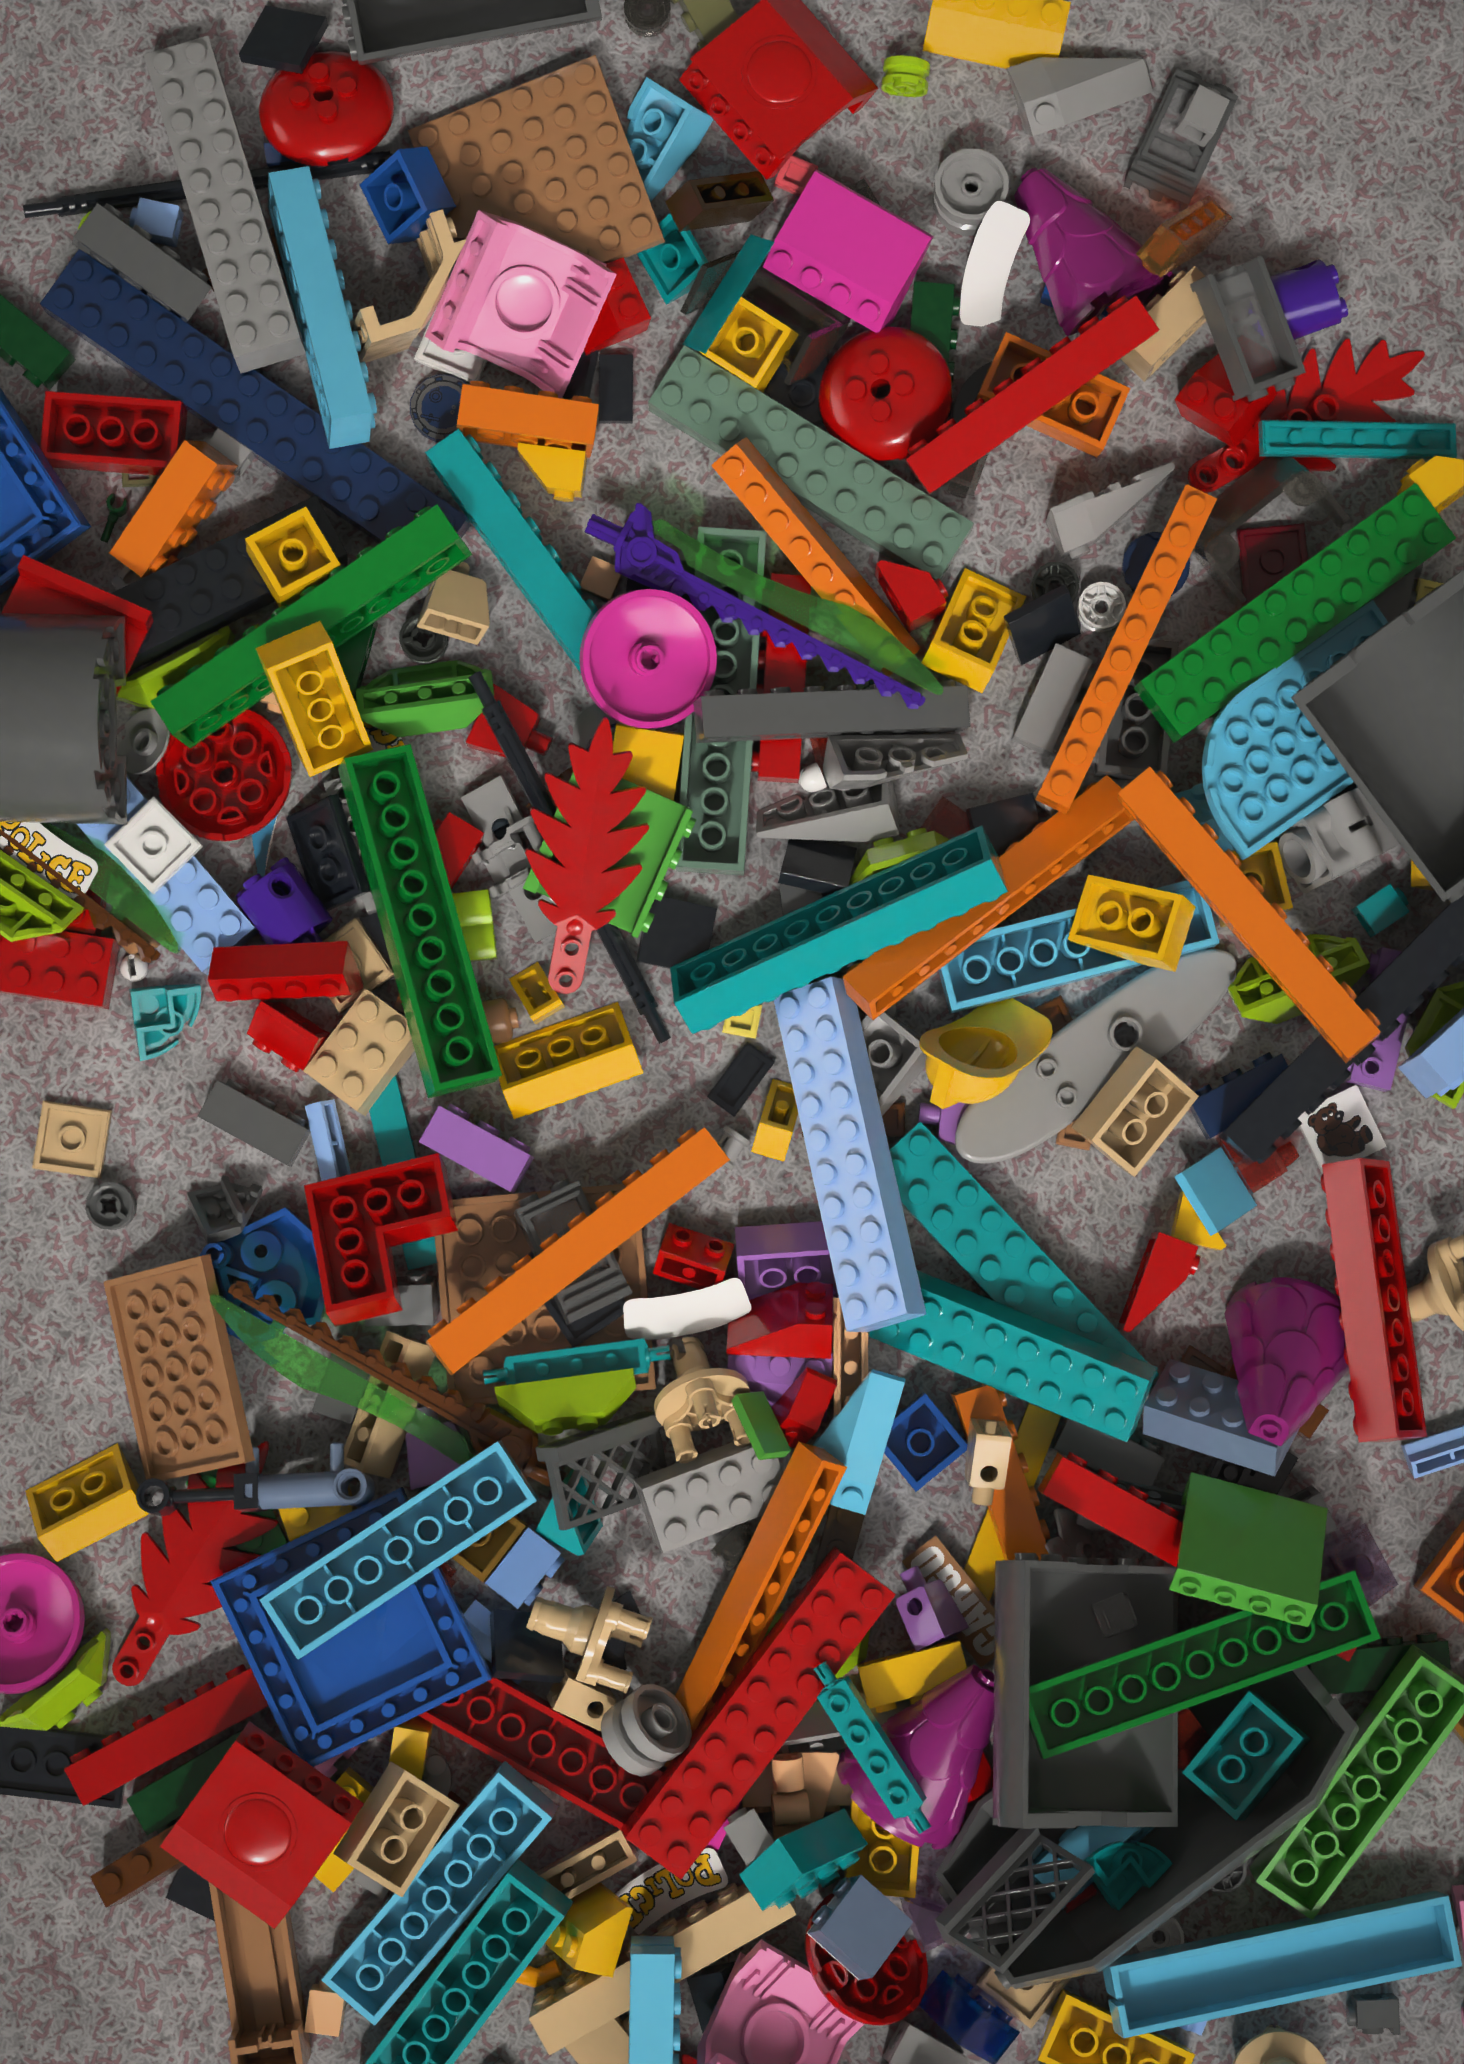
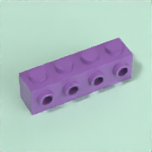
(1379, 1068)

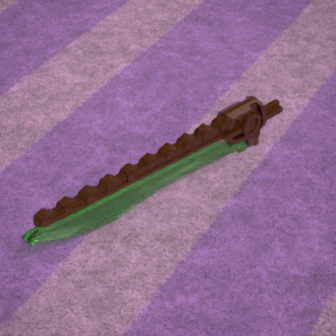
(118, 890)
(324, 1376)

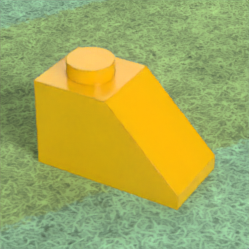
(556, 469)
(776, 1121)

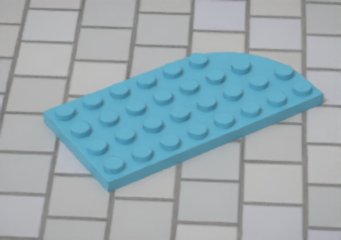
(1262, 754)

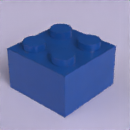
(405, 193)
(922, 1442)

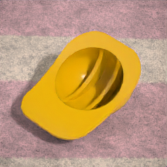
(983, 1051)

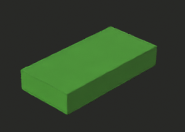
(761, 1425)

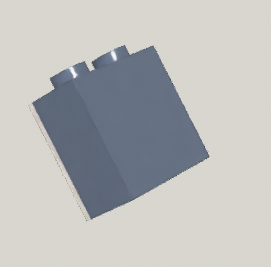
(859, 1926)

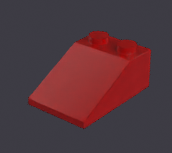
(1210, 405)
(1161, 1272)
(786, 1323)

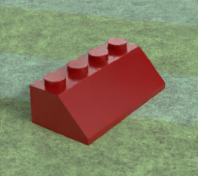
(283, 971)

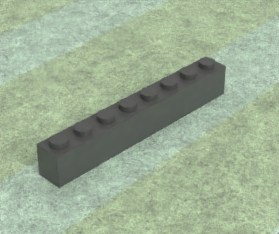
(826, 713)

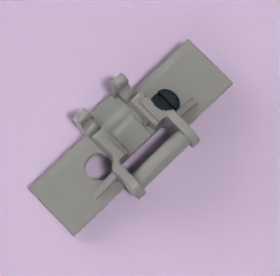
(502, 821)

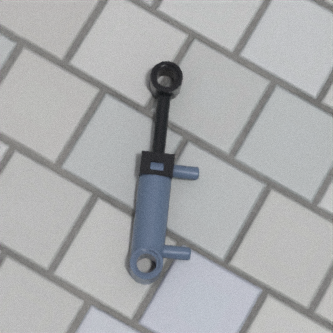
(270, 1491)

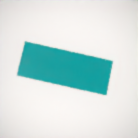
(728, 293)

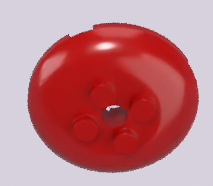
(327, 110)
(911, 410)
(231, 809)
(872, 2001)

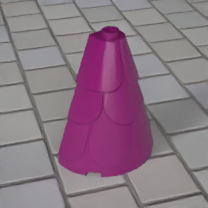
(1081, 251)
(1284, 1353)
(942, 1748)

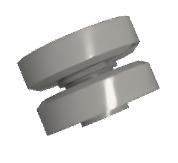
(964, 172)
(646, 1730)

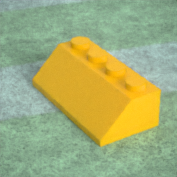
(996, 30)
(566, 1060)
(1085, 2035)

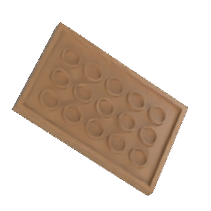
(178, 1370)

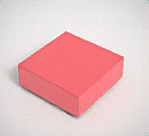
(795, 175)

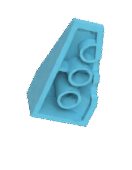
(663, 133)
(860, 1437)

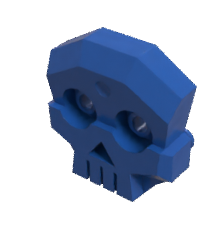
(286, 1270)

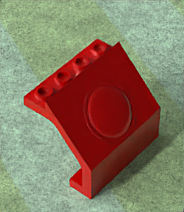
(775, 81)
(262, 1825)

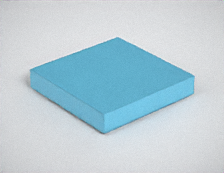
(1215, 1191)

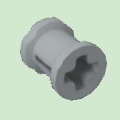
(732, 1144)

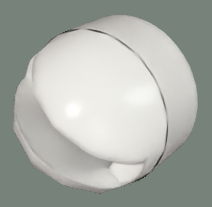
(812, 778)
(140, 968)

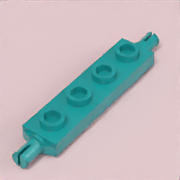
(577, 1362)
(871, 1747)

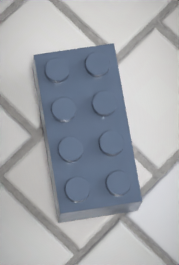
(1206, 1416)

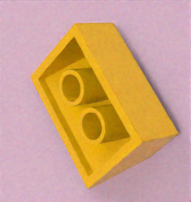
(85, 1503)
(909, 1674)
(592, 1931)

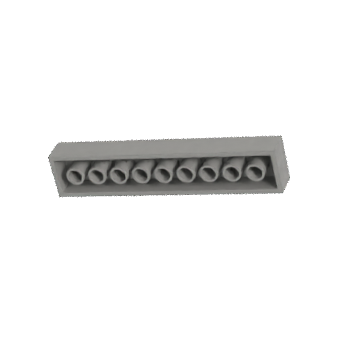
(224, 204)

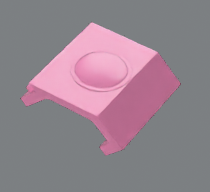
(521, 301)
(773, 2015)

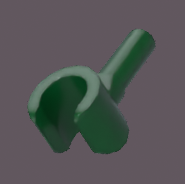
(114, 514)

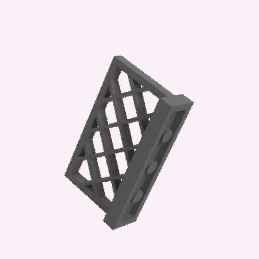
(594, 1442)
(994, 1885)

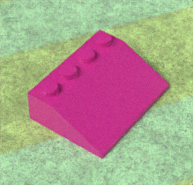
(848, 252)

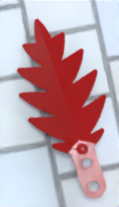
(1342, 397)
(585, 850)
(180, 1584)

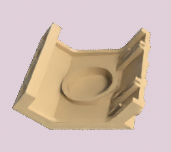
(439, 256)

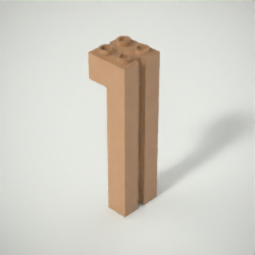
(260, 1986)

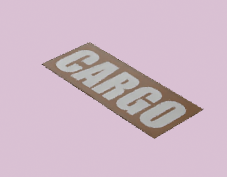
(938, 1563)

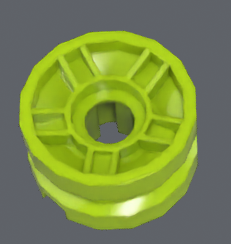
(905, 76)

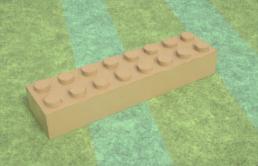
(704, 1937)

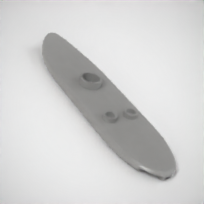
(1085, 1055)

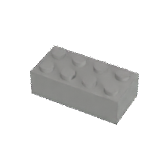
(706, 1494)

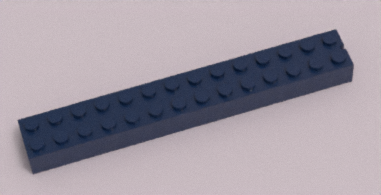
(243, 405)

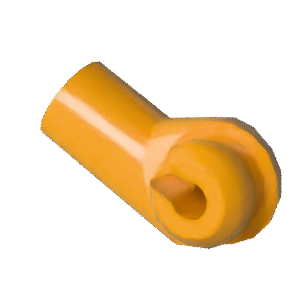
(538, 1976)

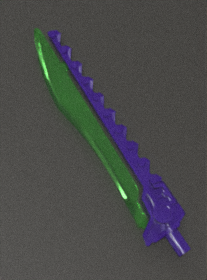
(660, 568)

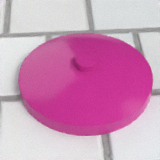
(647, 658)
(38, 1622)

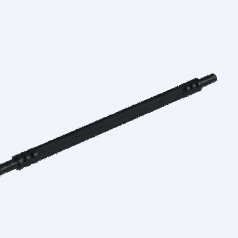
(173, 190)
(539, 798)

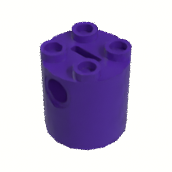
(1310, 298)
(283, 906)

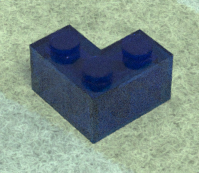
(969, 2018)

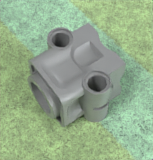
(1333, 841)

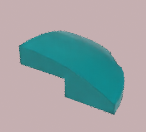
(176, 1007)
(1125, 1868)

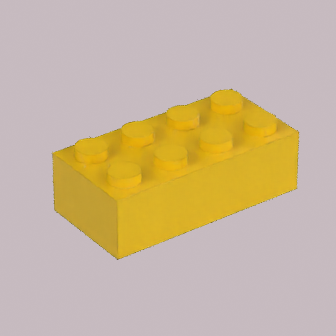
(314, 698)

